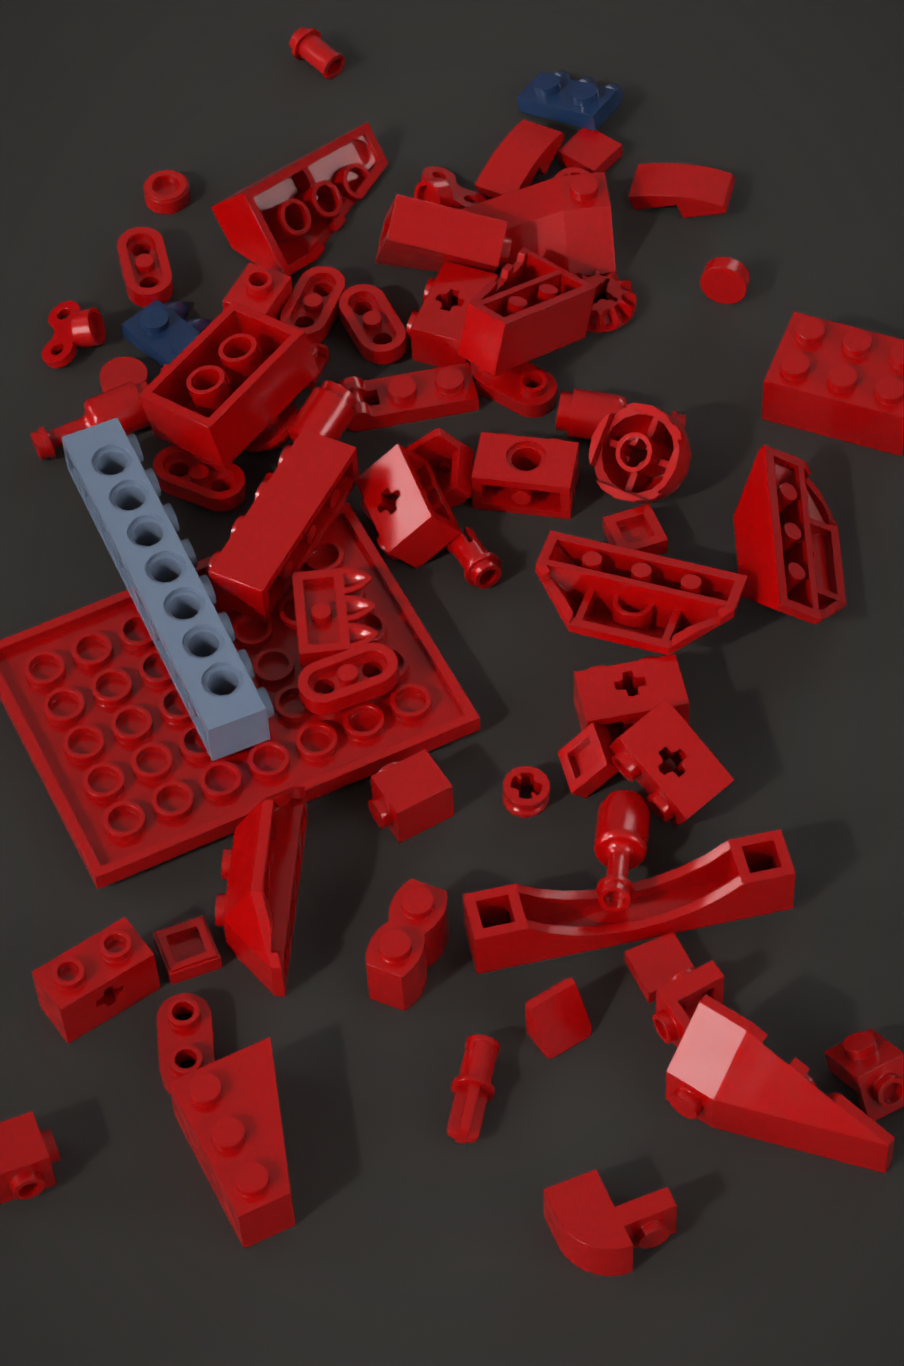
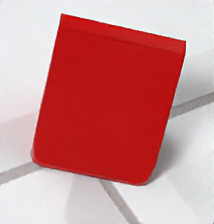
(557, 1019)

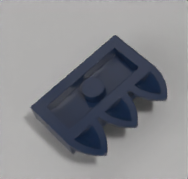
(570, 100)
(162, 330)

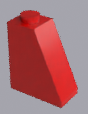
(427, 234)

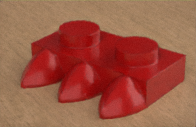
(329, 612)

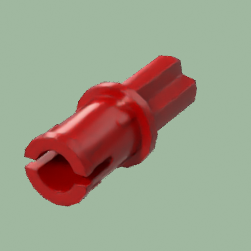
(473, 1088)

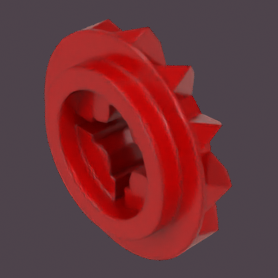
(618, 306)

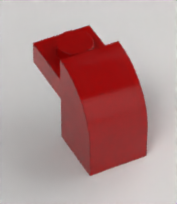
(597, 1233)

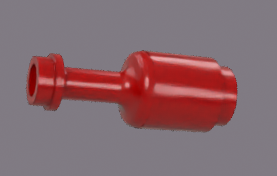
(118, 403)
(584, 409)
(325, 412)
(620, 845)

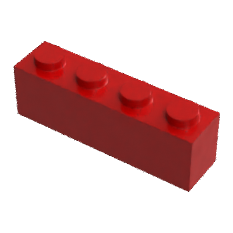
(283, 524)

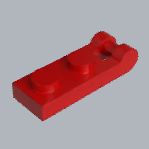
(412, 397)

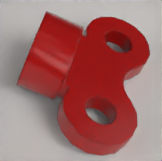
(441, 188)
(80, 328)

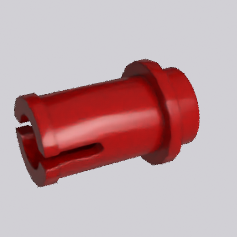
(309, 46)
(479, 565)

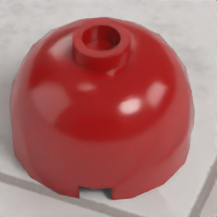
(640, 454)

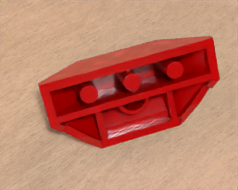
(788, 540)
(634, 593)
(264, 886)

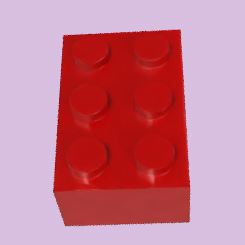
(838, 383)
(229, 384)

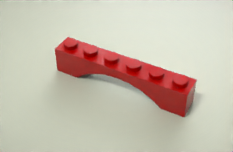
(532, 924)

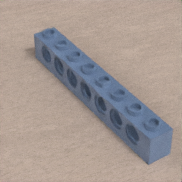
(167, 589)

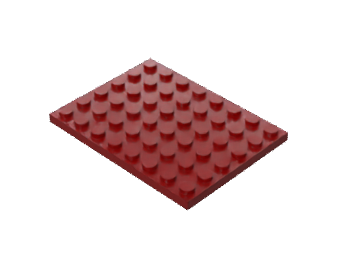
(129, 758)

